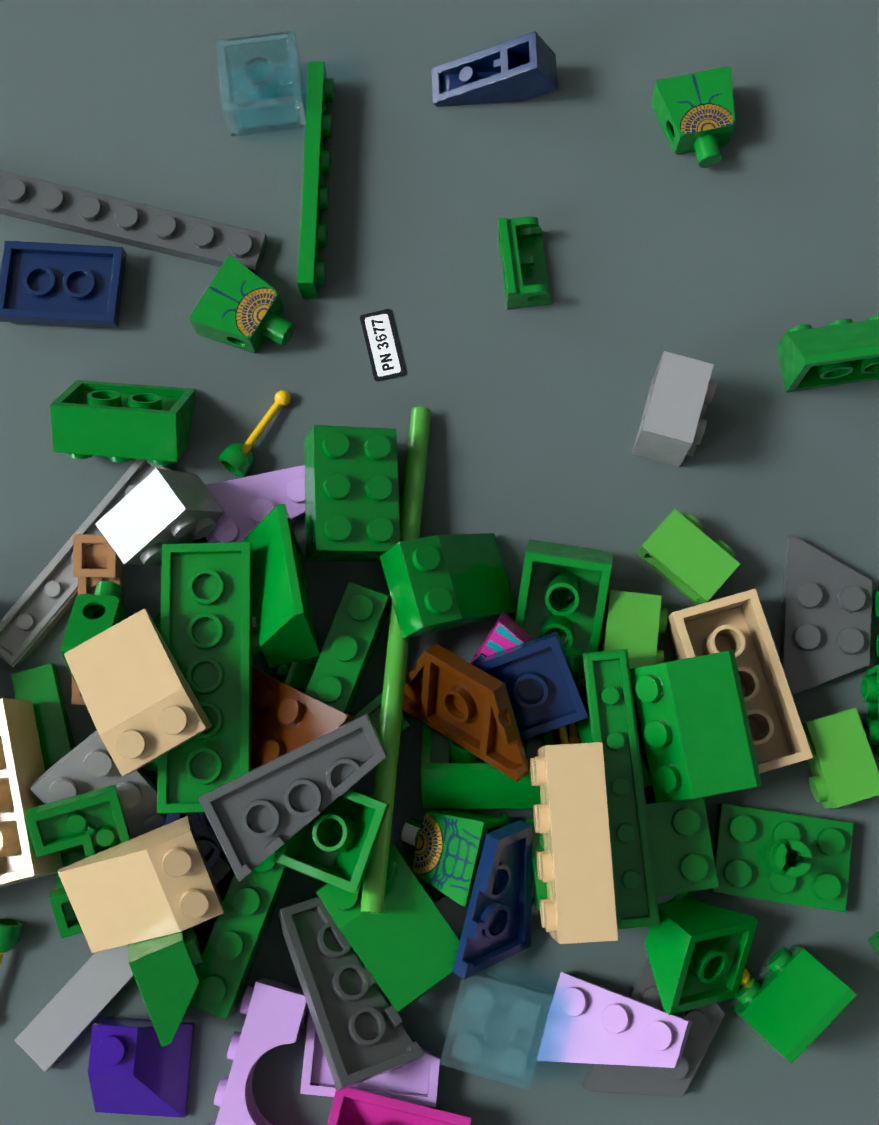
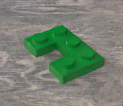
(86, 820)

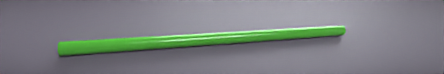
(396, 667)

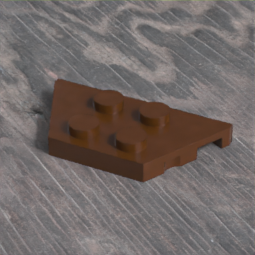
(466, 708)
(286, 718)

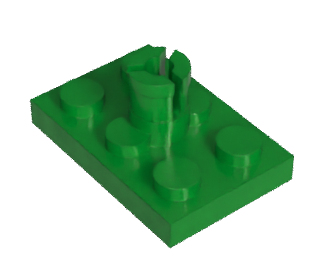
(782, 857)

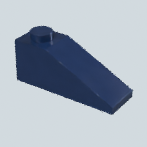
(497, 74)

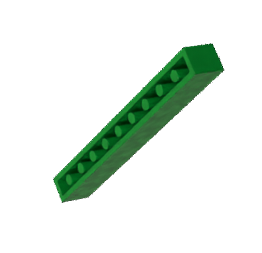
(252, 901)

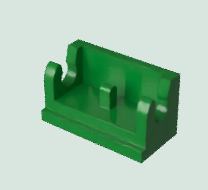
(523, 262)

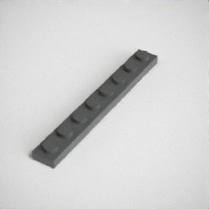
(129, 222)

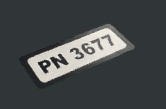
(382, 345)

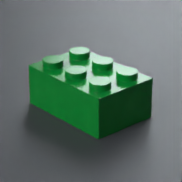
(351, 493)

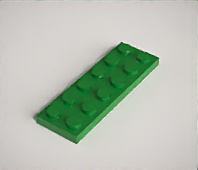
(210, 637)

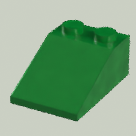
(446, 582)
(564, 593)
(407, 945)

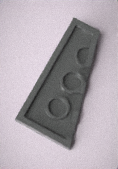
(282, 796)
(348, 1011)

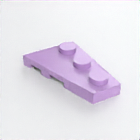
(609, 1028)
(409, 1083)

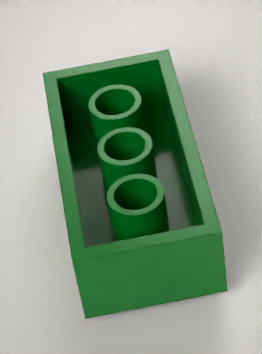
(678, 845)

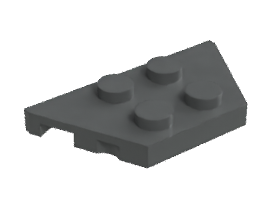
(822, 617)
(659, 1080)

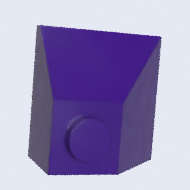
(135, 1073)

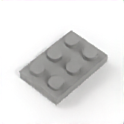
(92, 768)

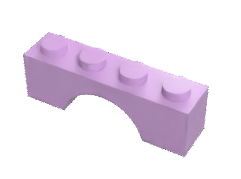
(272, 1019)

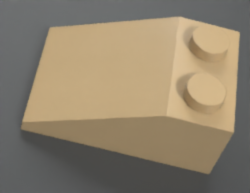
(135, 692)
(142, 888)

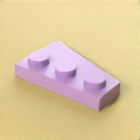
(252, 498)

